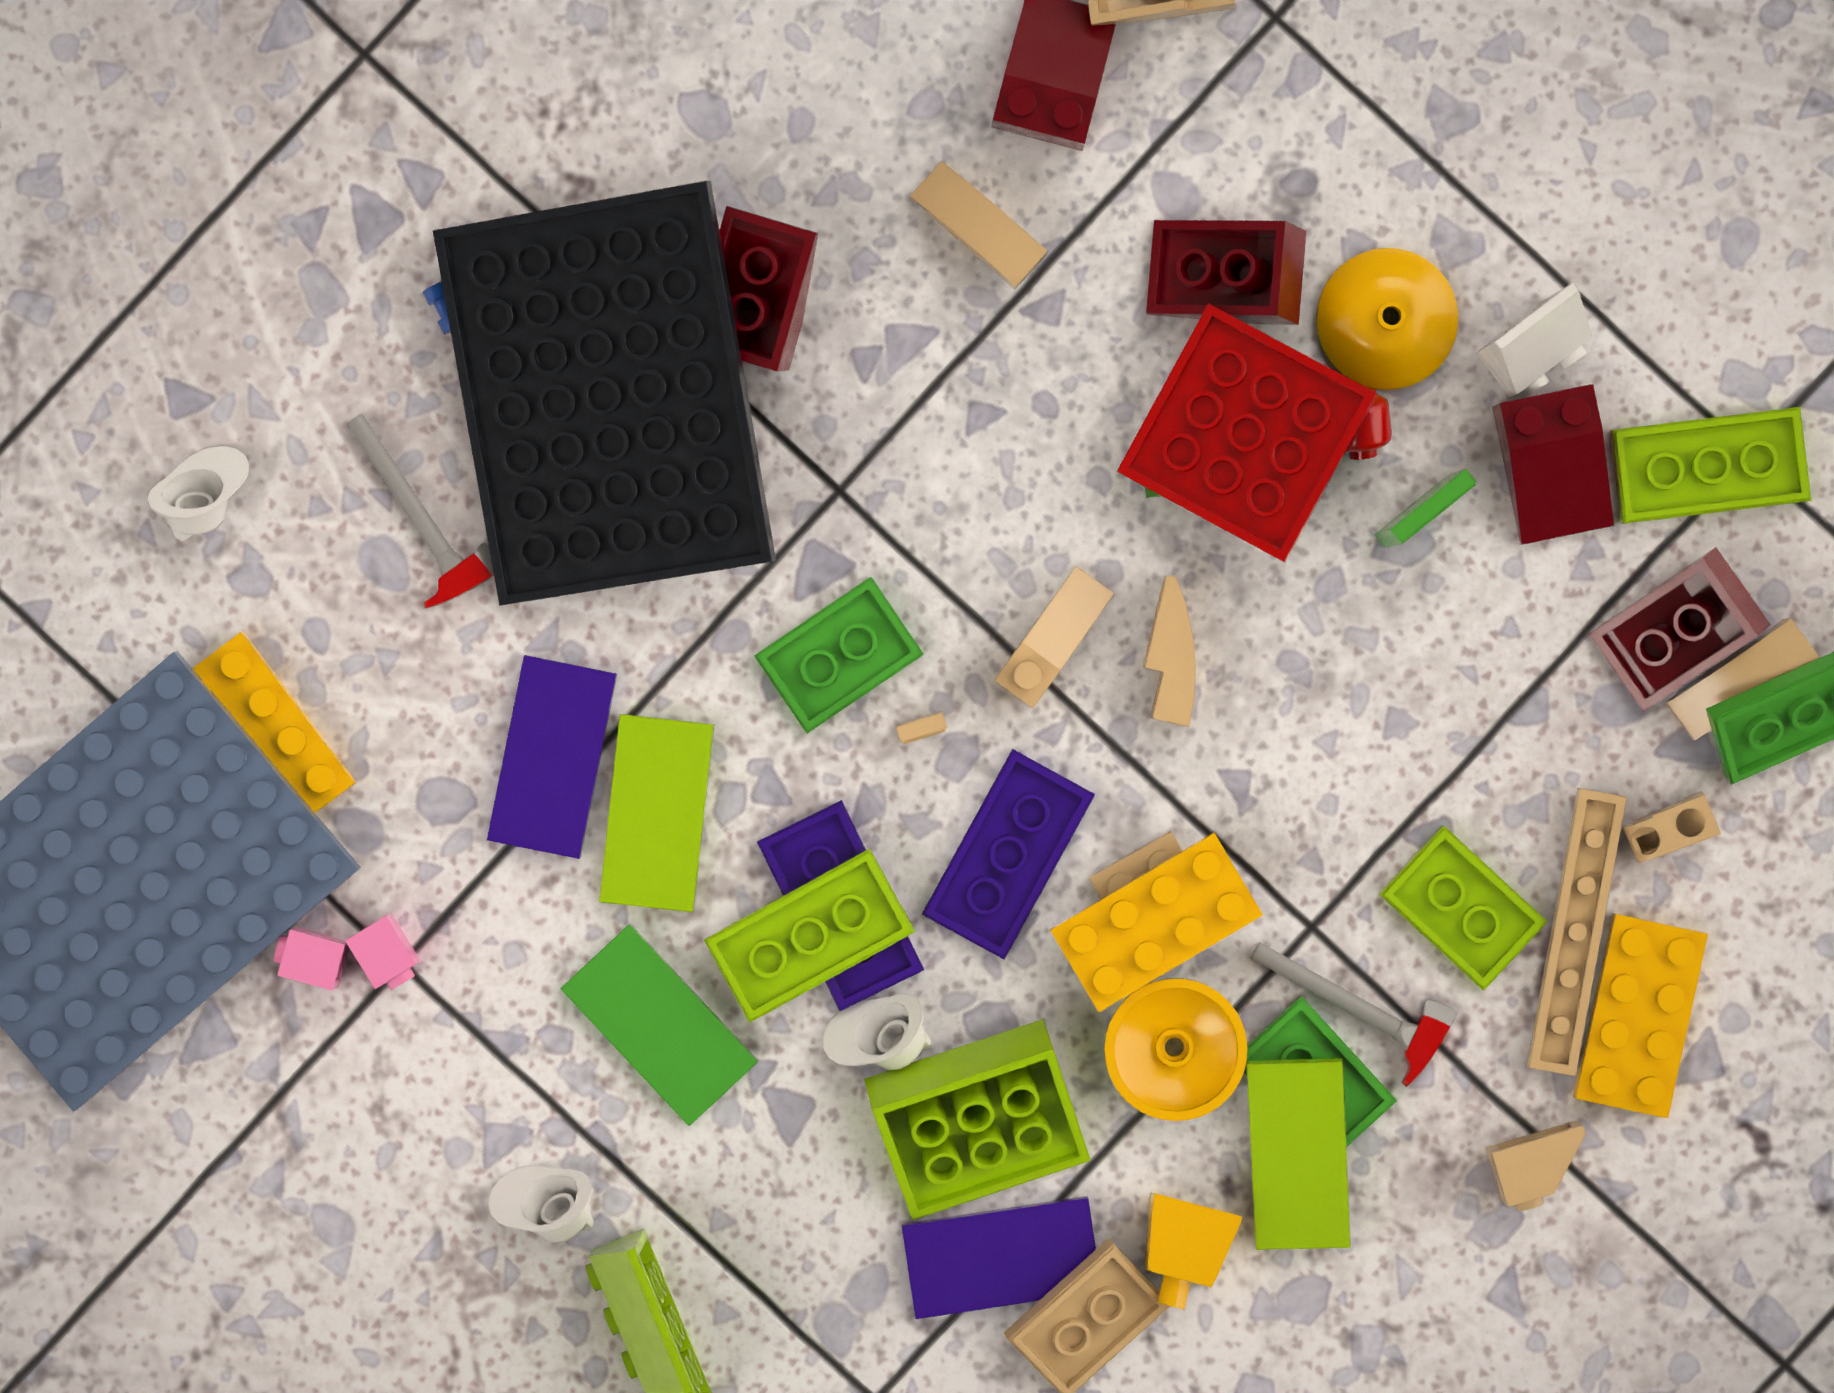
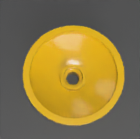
(1360, 340)
(1183, 1083)

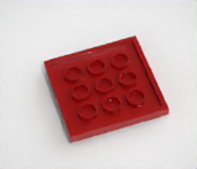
(1247, 432)

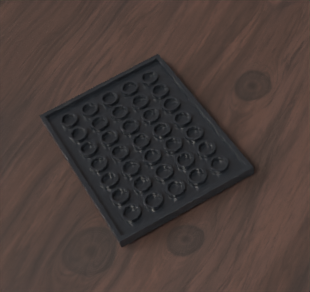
(605, 394)

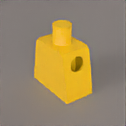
(1186, 1245)

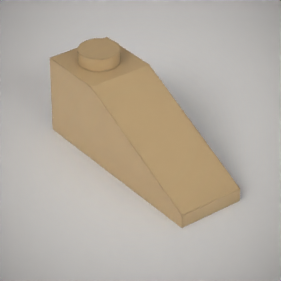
(1054, 637)

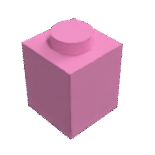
(384, 953)
(311, 958)

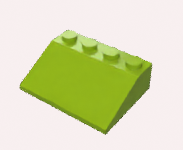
(977, 1119)
(645, 1316)

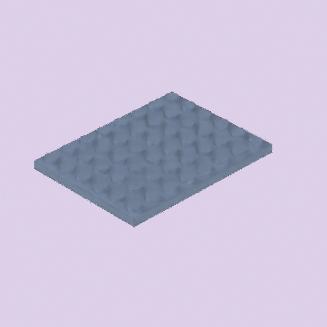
(146, 877)

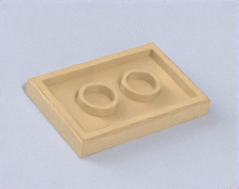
(1086, 1318)

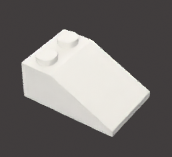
(1539, 342)

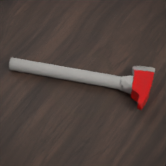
(457, 574)
(1417, 1039)

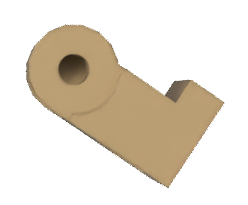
(1672, 828)

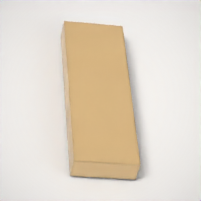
(921, 727)

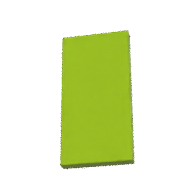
(1710, 465)
(656, 813)
(809, 935)
(1299, 1154)

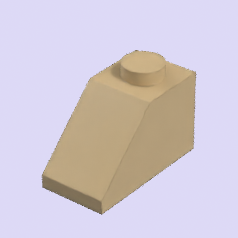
(1534, 1164)

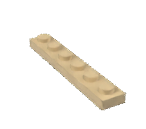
(1576, 931)

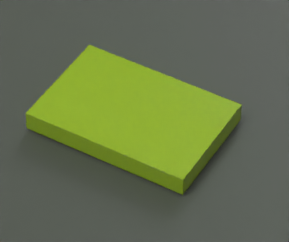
(1462, 907)

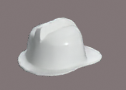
(198, 490)
(877, 1033)
(543, 1201)

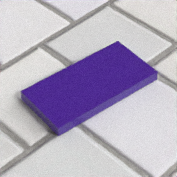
(552, 757)
(810, 850)
(1008, 854)
(995, 1255)

